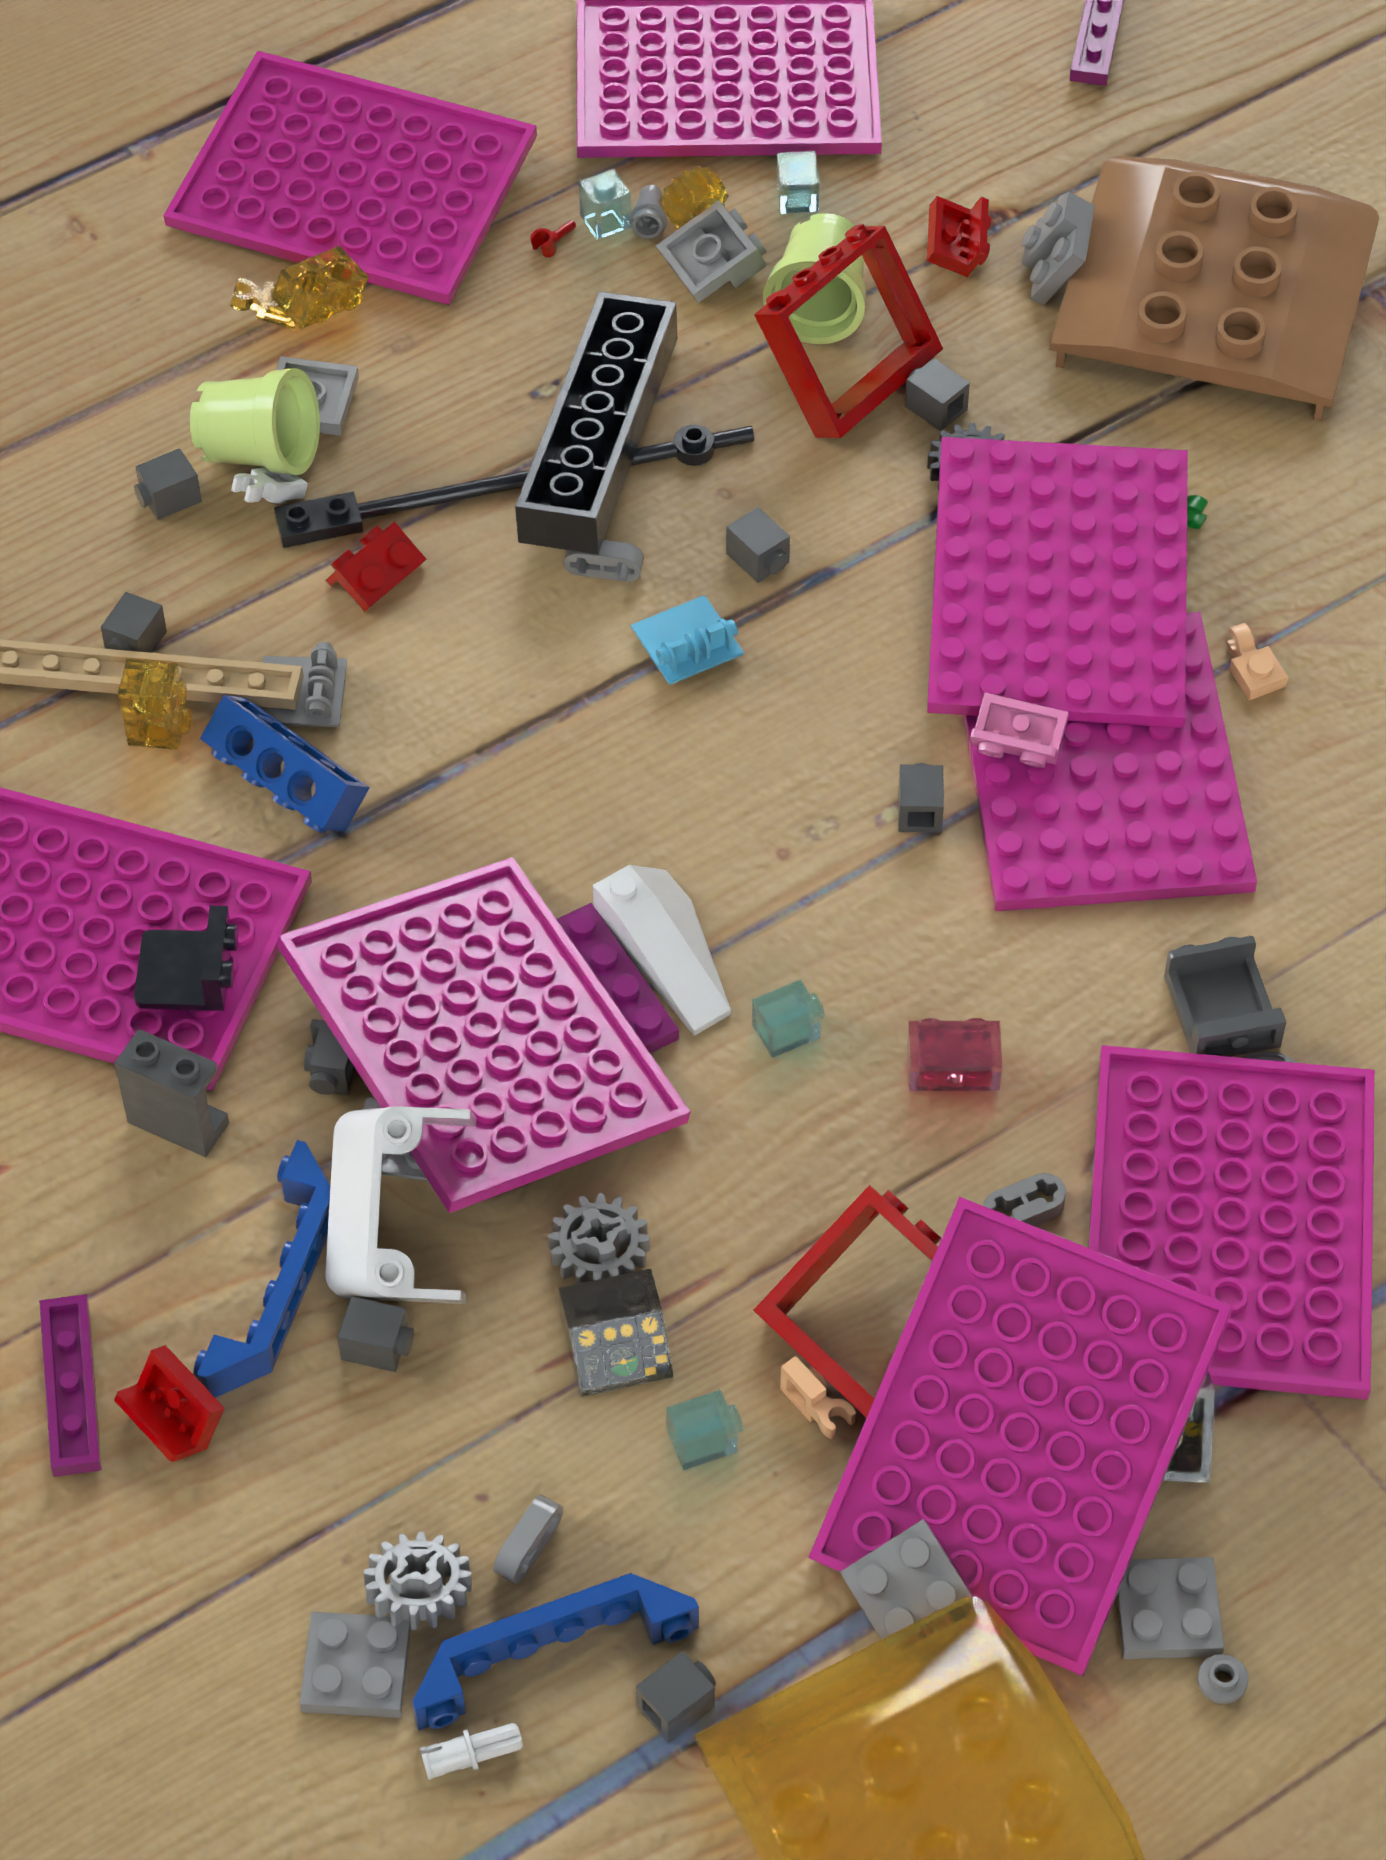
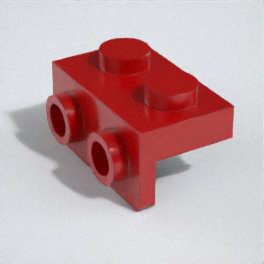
(958, 235)
(378, 566)
(171, 1406)

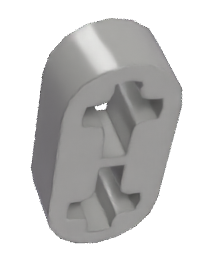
(614, 562)
(1022, 1201)
(528, 1539)

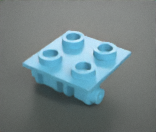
(688, 639)

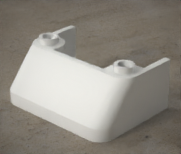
(352, 1258)

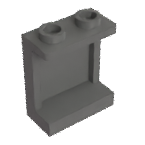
(1222, 998)
(167, 1094)

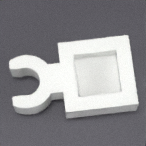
(269, 485)

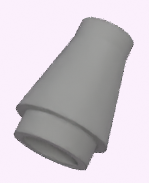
(647, 215)

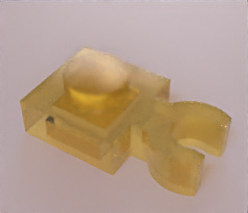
(249, 296)

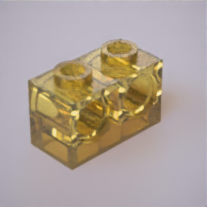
(320, 287)
(153, 704)

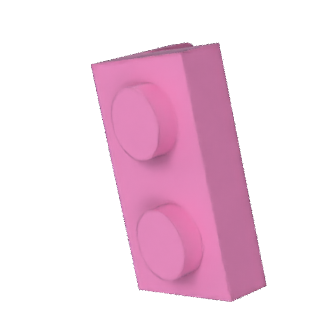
(1019, 730)

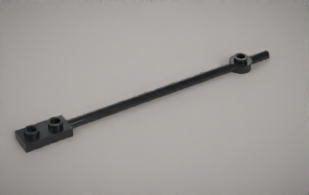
(343, 516)

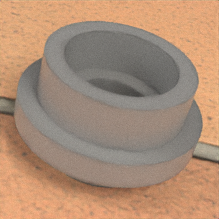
(1219, 1691)

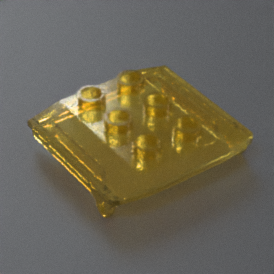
(920, 1753)

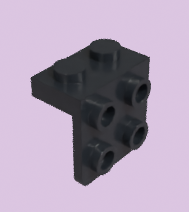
(187, 966)

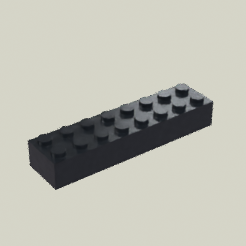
(597, 423)

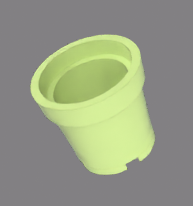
(841, 303)
(258, 421)

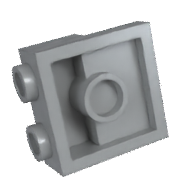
(1057, 245)
(713, 251)

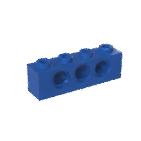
(336, 790)

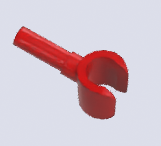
(548, 239)

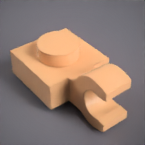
(1254, 669)
(808, 1393)

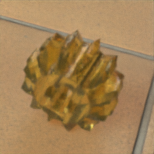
(692, 194)

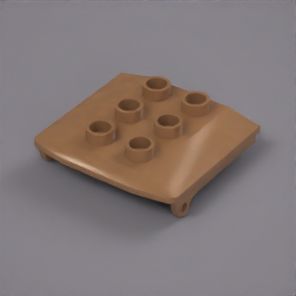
(1218, 278)

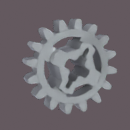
(599, 1241)
(417, 1580)

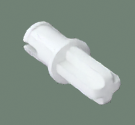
(468, 1750)

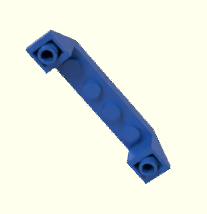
(235, 1363)
(664, 1612)

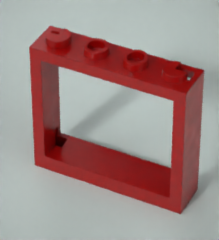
(904, 305)
(818, 1261)

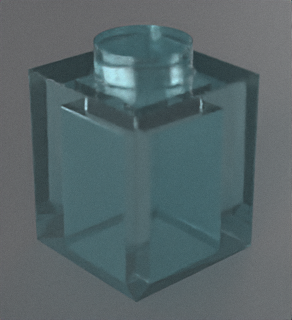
(797, 182)
(605, 204)
(787, 1018)
(703, 1429)

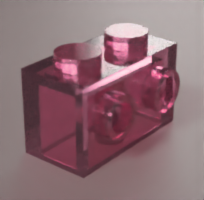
(954, 1055)

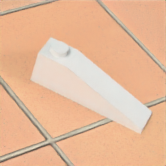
(664, 941)

